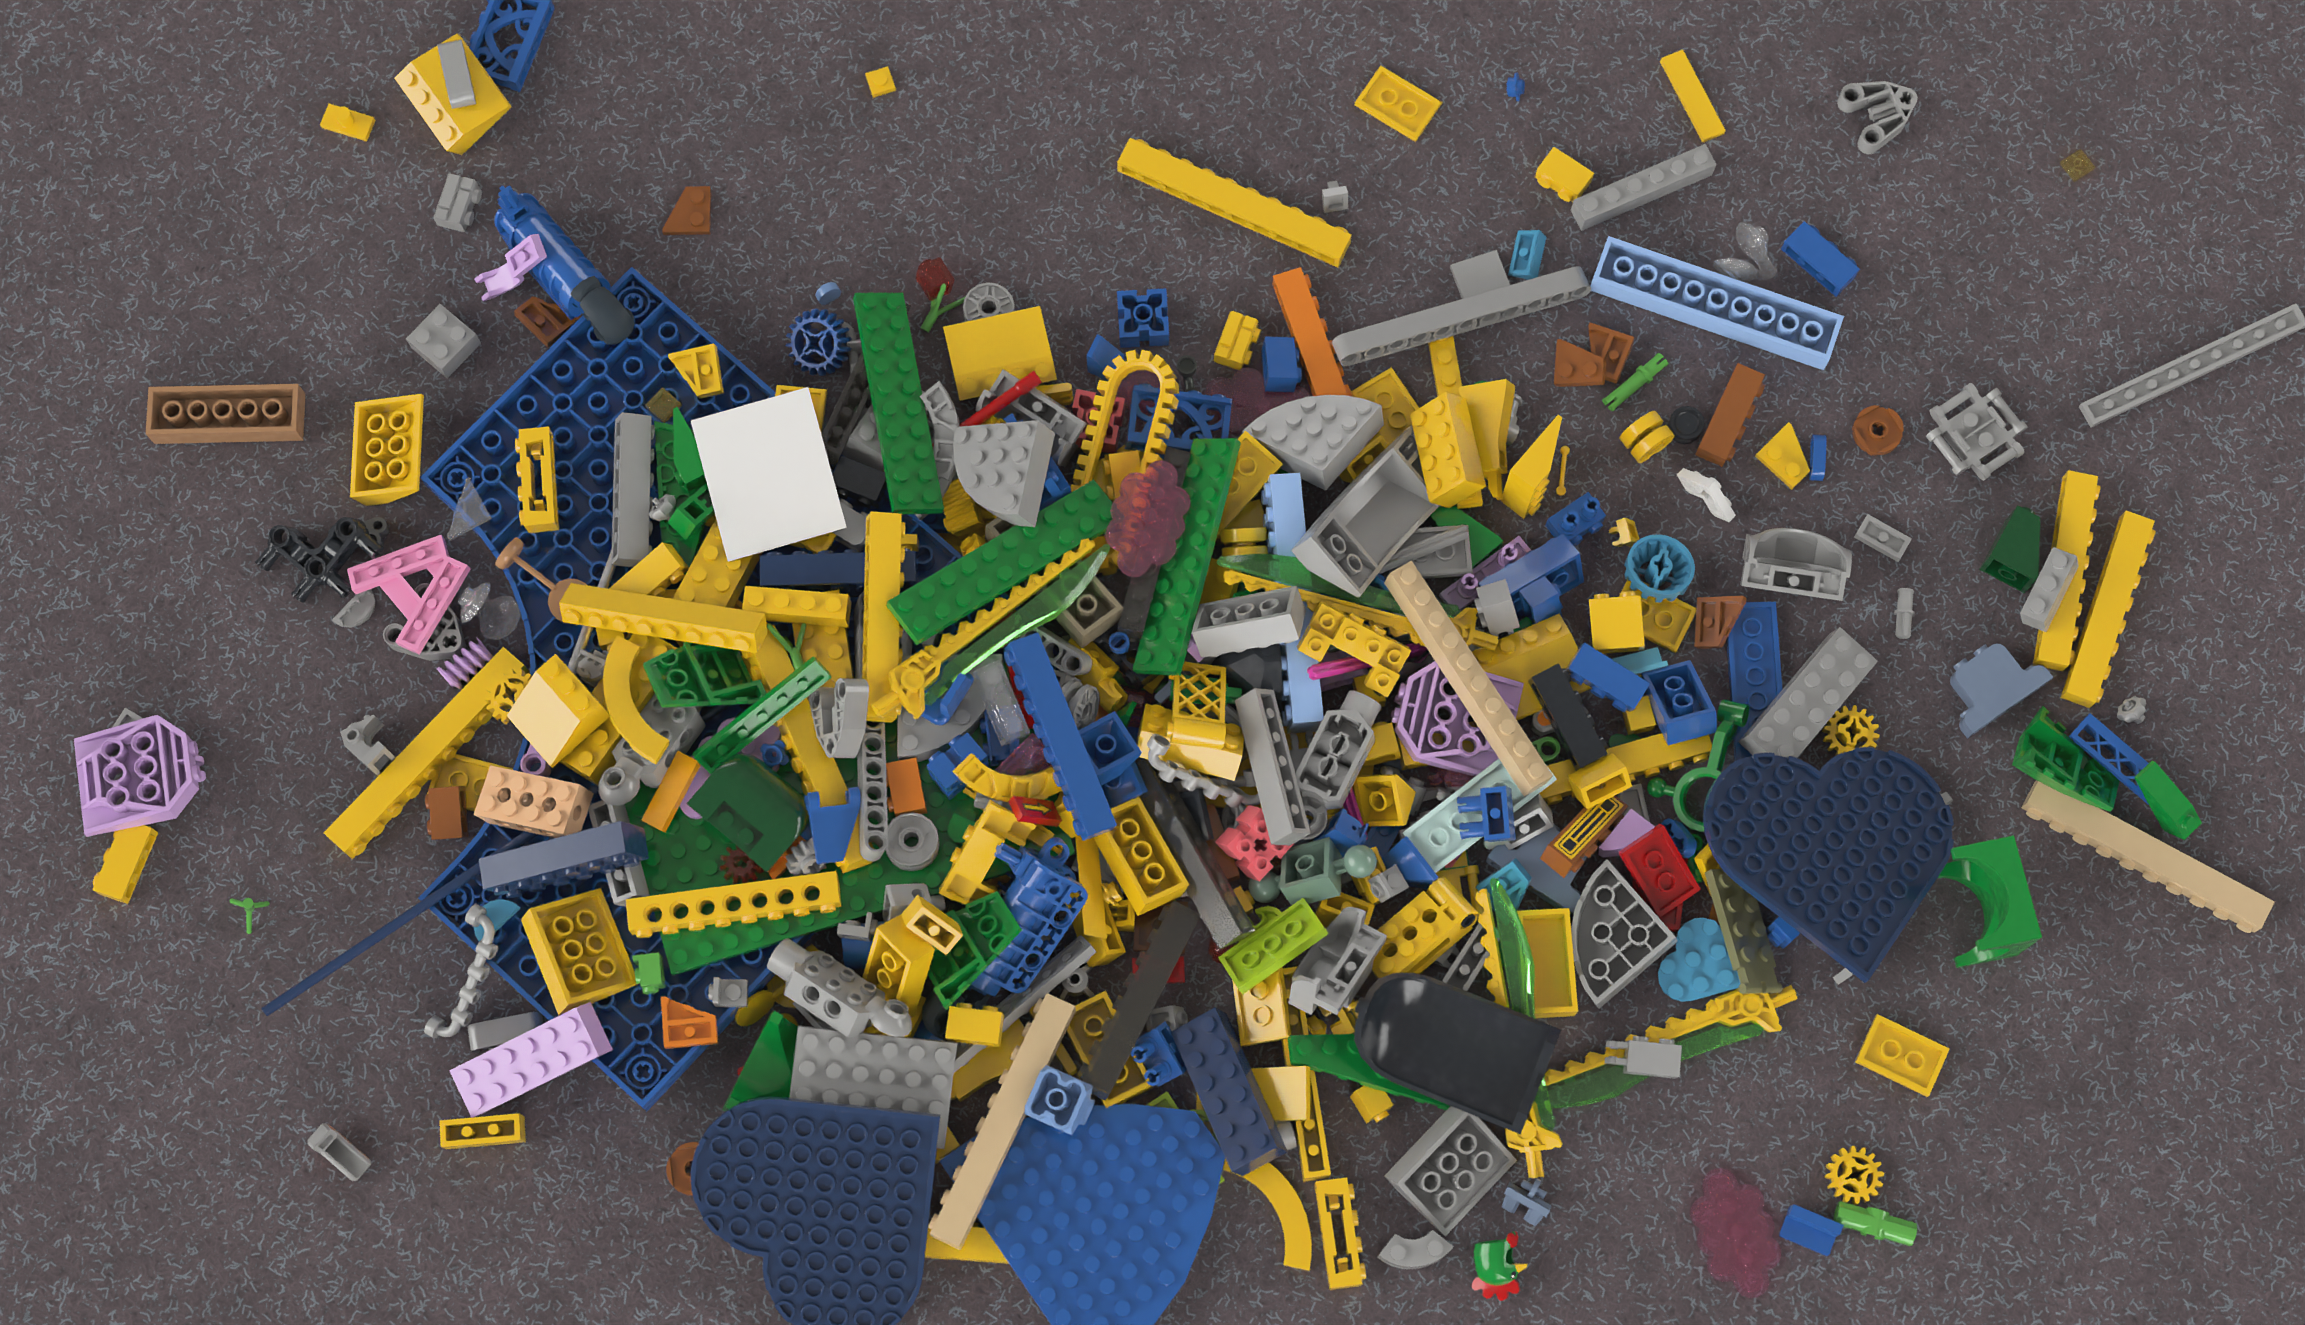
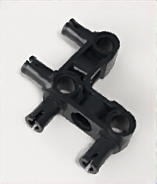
(332, 554)

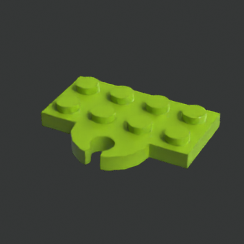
(1272, 944)

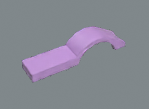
(519, 261)

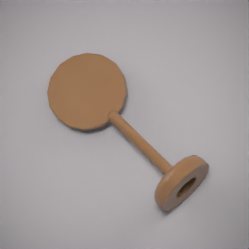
(510, 555)

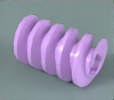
(466, 665)

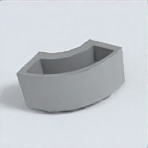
(1415, 1253)

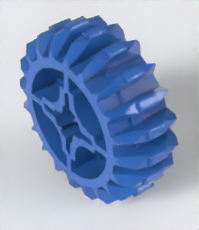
(804, 329)

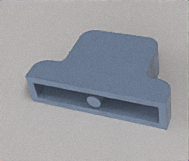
(1993, 685)
(1545, 881)

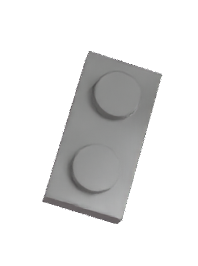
(1882, 538)

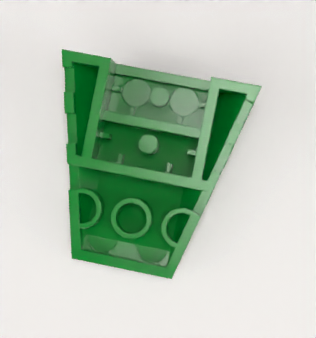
(702, 677)
(2062, 765)
(986, 933)

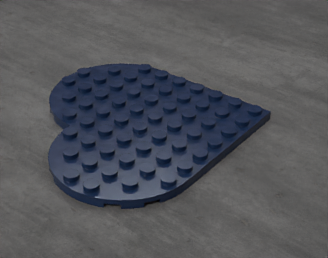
(1832, 847)
(826, 1200)

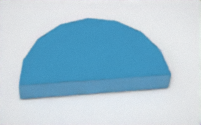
(499, 912)

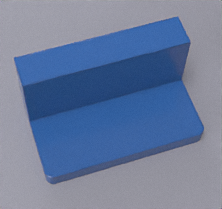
(1810, 1230)

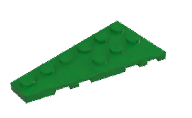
(668, 485)
(1340, 1056)

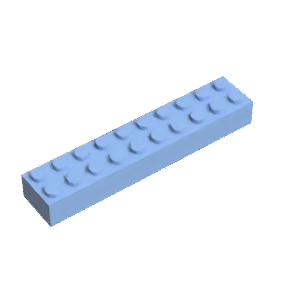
(1716, 303)
(1285, 528)

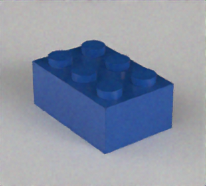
(1680, 703)

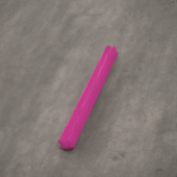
(1351, 664)

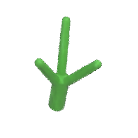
(934, 312)
(794, 651)
(249, 907)

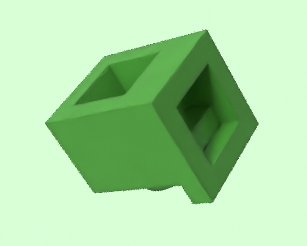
(650, 972)

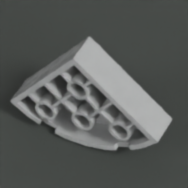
(1318, 434)
(1004, 467)
(923, 738)
(1614, 935)

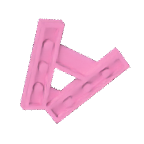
(423, 612)

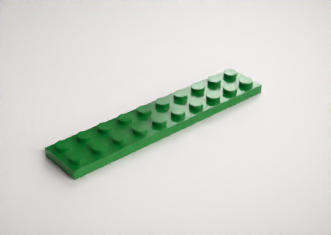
(897, 403)
(1001, 563)
(1184, 576)

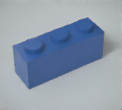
(1820, 258)
(1607, 678)

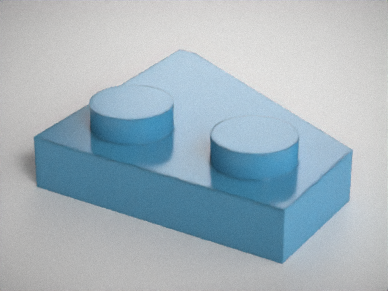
(1512, 878)

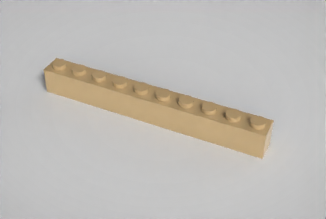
(1468, 678)
(2150, 856)
(1002, 1122)

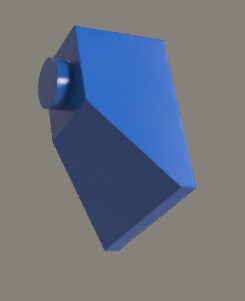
(1109, 747)
(1411, 864)

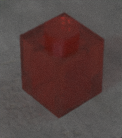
(932, 275)

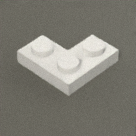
(1710, 492)

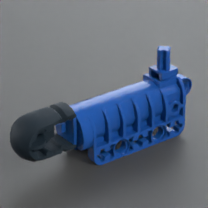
(565, 271)
(1034, 901)

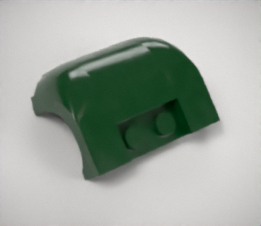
(752, 808)

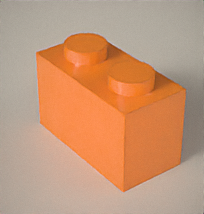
(905, 787)

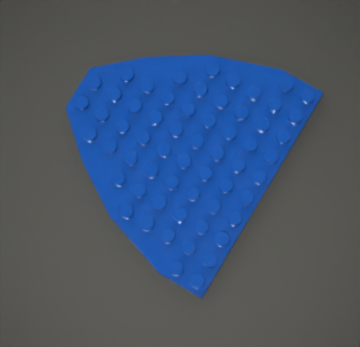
(1103, 1215)

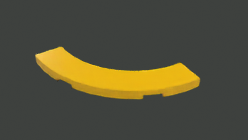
(621, 706)
(1004, 786)
(1289, 1210)

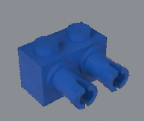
(1577, 519)
(1496, 813)
(1159, 1055)

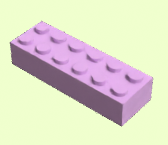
(531, 1059)

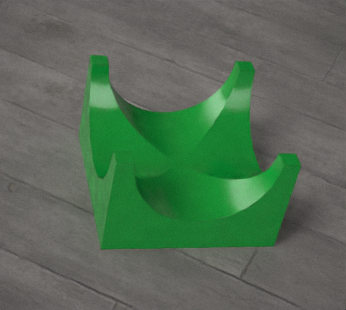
(1999, 882)
(769, 1063)

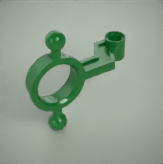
(1731, 715)

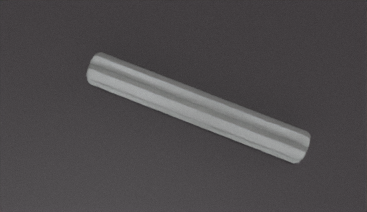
(1426, 547)

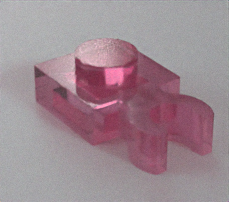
(1450, 777)

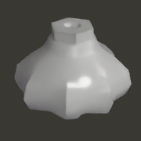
(663, 508)
(2132, 710)

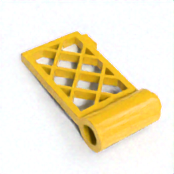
(1198, 728)

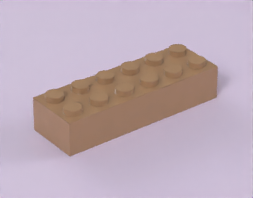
(225, 413)

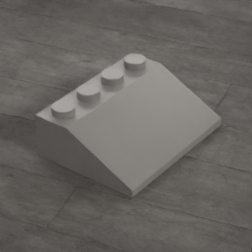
(1450, 1168)

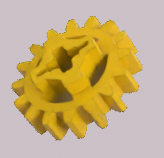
(501, 694)
(1839, 731)
(1859, 1185)

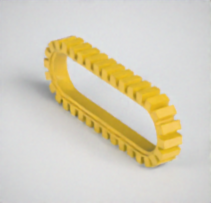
(1101, 419)

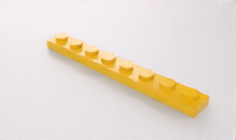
(1448, 380)

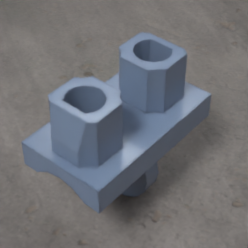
(1517, 1195)

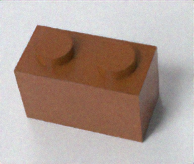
(447, 812)

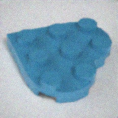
(1699, 964)

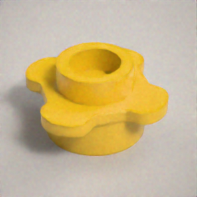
(1112, 893)

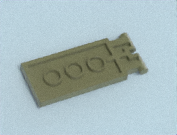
(1743, 934)

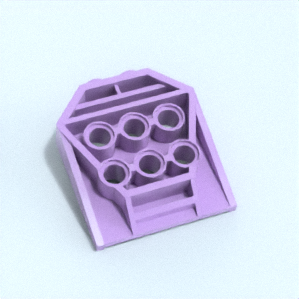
(1419, 719)
(173, 775)

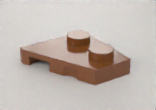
(1716, 619)

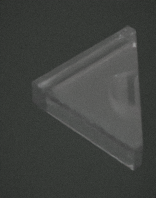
(469, 512)

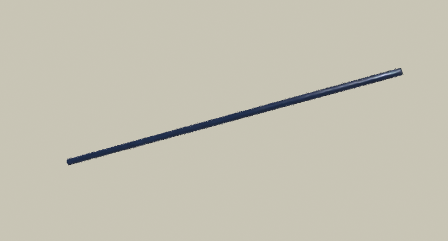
(417, 909)

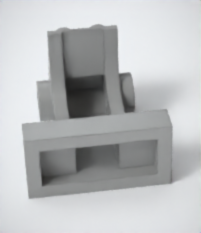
(358, 741)

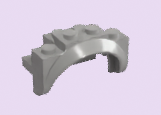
(1039, 407)
(1793, 562)
(1336, 964)

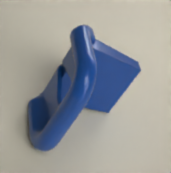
(943, 709)

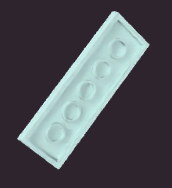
(1438, 831)

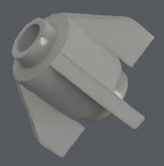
(1077, 989)

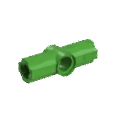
(1875, 1223)

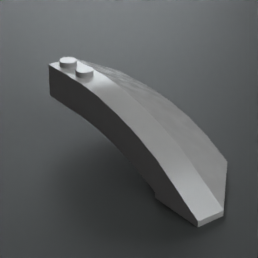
(1369, 519)

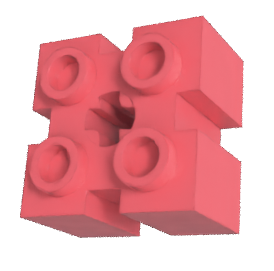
(1082, 407)
(1239, 844)

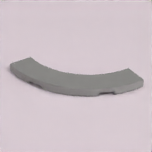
(944, 421)

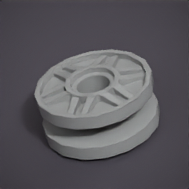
(985, 296)
(1082, 702)
(914, 857)

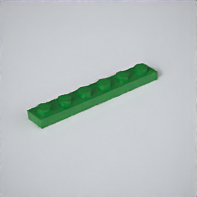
(762, 714)

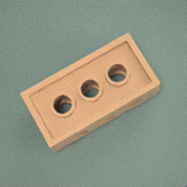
(532, 803)

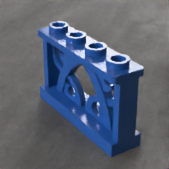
(520, 66)
(1188, 403)

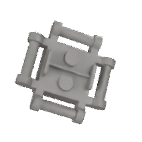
(1976, 432)

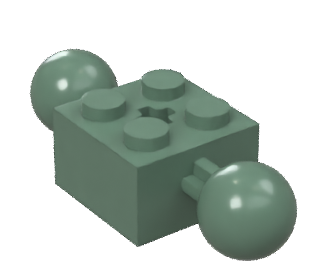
(1313, 872)

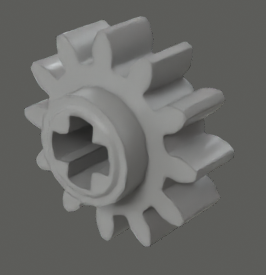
(803, 859)

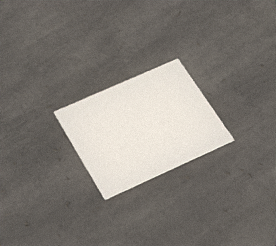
(768, 474)

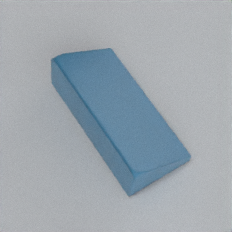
(1527, 254)

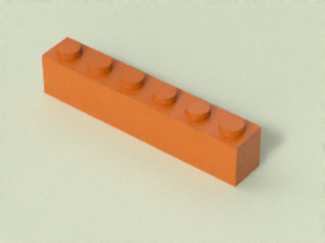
(1309, 333)

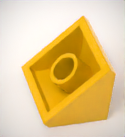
(1383, 799)

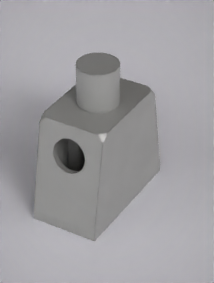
(899, 896)

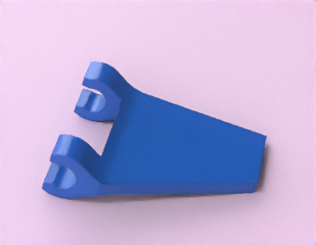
(832, 825)

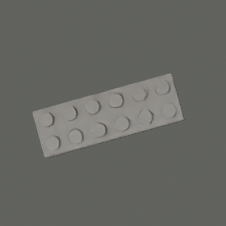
(1810, 697)

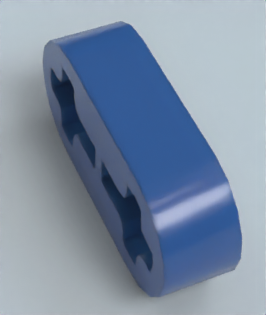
(1817, 457)
(1681, 834)

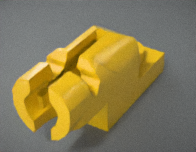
(1101, 676)

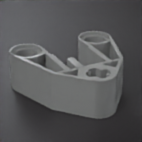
(1873, 93)
(441, 637)
(840, 716)

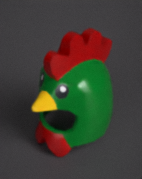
(1496, 1267)

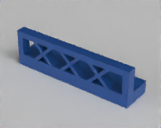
(2116, 746)

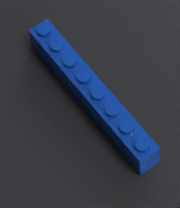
(1060, 737)

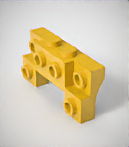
(1357, 639)
(973, 860)

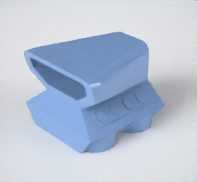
(1060, 1100)

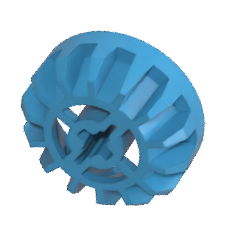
(1670, 556)

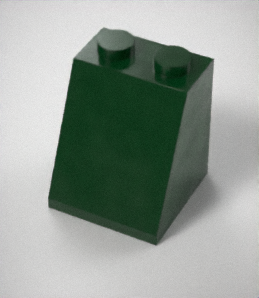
(2016, 550)

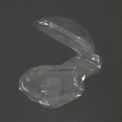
(1754, 244)
(496, 616)

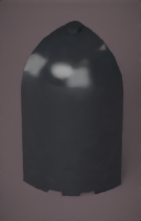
(1454, 1046)

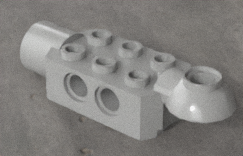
(676, 724)
(1336, 757)
(836, 992)

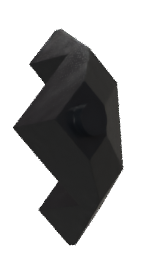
(1252, 670)

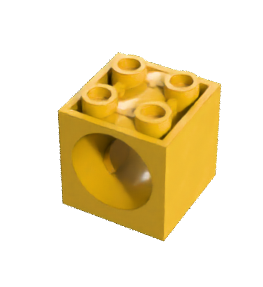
(1617, 623)

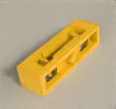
(534, 440)
(1333, 1189)

